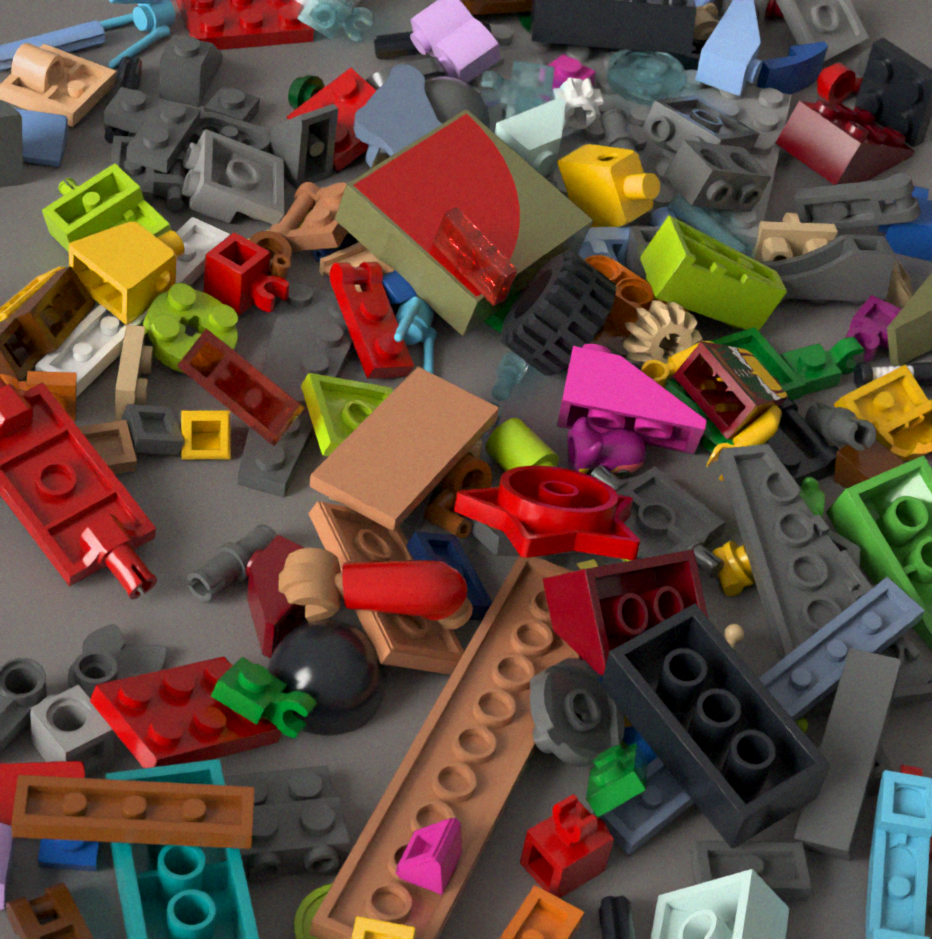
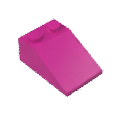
(622, 397)

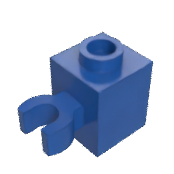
(912, 237)

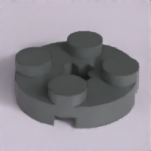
(557, 727)

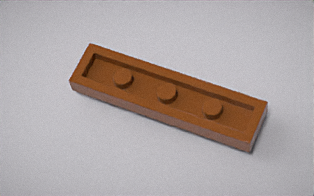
(133, 812)

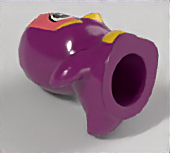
(617, 450)

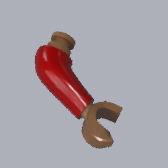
(395, 587)

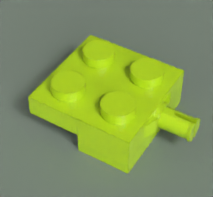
(99, 205)

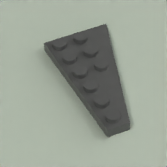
(799, 567)

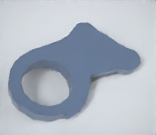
(395, 115)

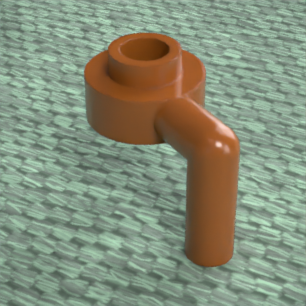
(279, 250)
(465, 475)

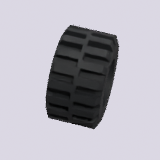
(556, 311)

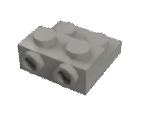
(233, 178)

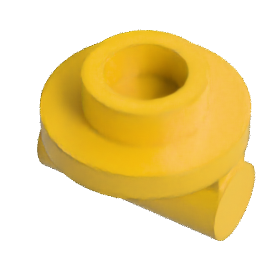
(736, 569)

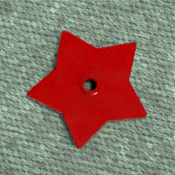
(554, 512)

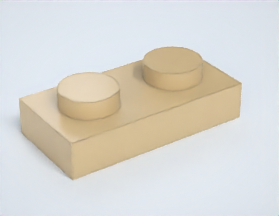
(134, 361)

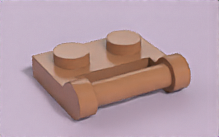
(320, 227)

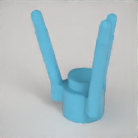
(151, 16)
(415, 326)

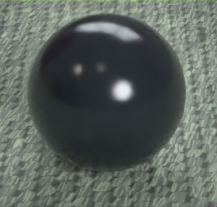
(336, 669)

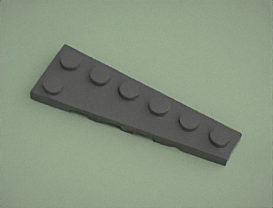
(305, 339)

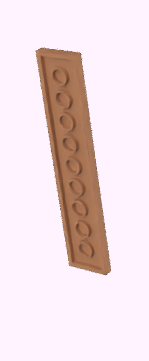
(457, 765)

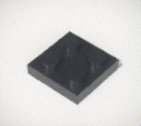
(897, 91)

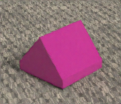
(432, 855)

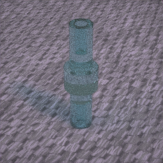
(509, 373)

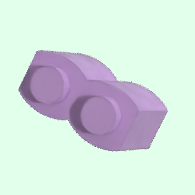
(456, 38)

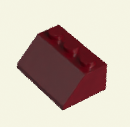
(618, 601)

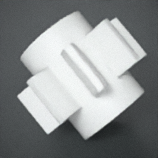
(581, 102)

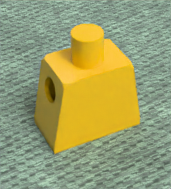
(608, 184)
(126, 267)

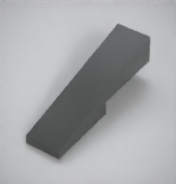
(852, 748)

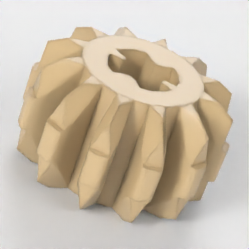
(660, 332)

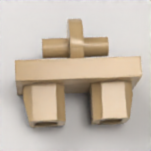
(790, 238)

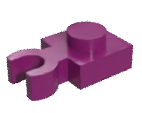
(871, 325)

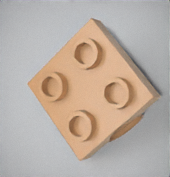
(55, 82)

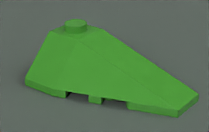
(893, 528)

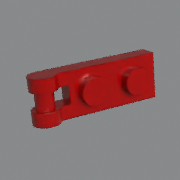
(370, 320)

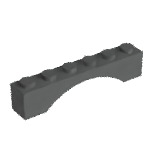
(842, 270)

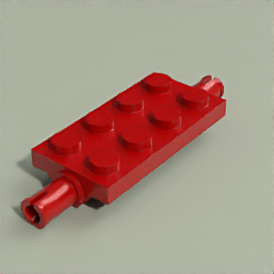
(68, 493)

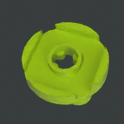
(188, 307)

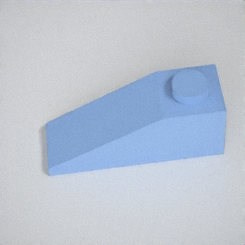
(732, 50)

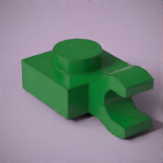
(822, 368)
(259, 695)

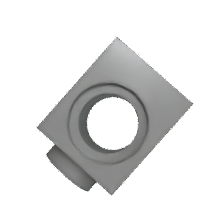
(72, 730)

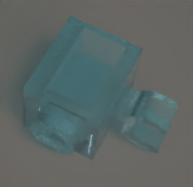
(329, 15)
(527, 89)

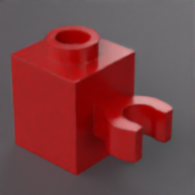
(239, 275)
(566, 848)

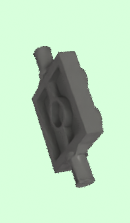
(667, 517)

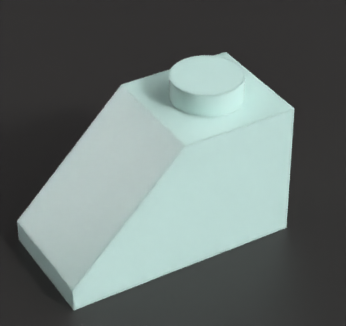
(535, 134)

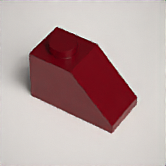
(270, 608)

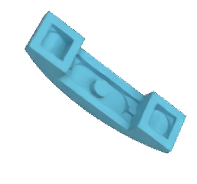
(899, 858)

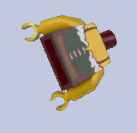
(729, 390)

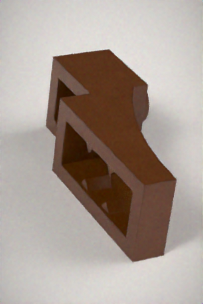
(43, 322)

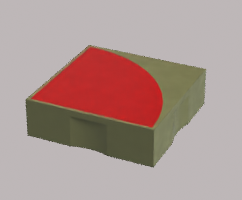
(468, 167)

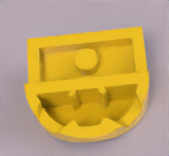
(897, 412)

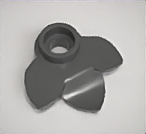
(110, 659)

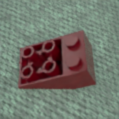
(841, 142)

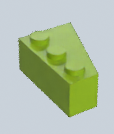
(710, 277)

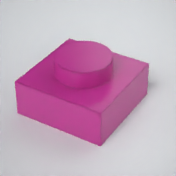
(570, 68)

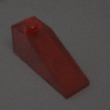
(240, 387)

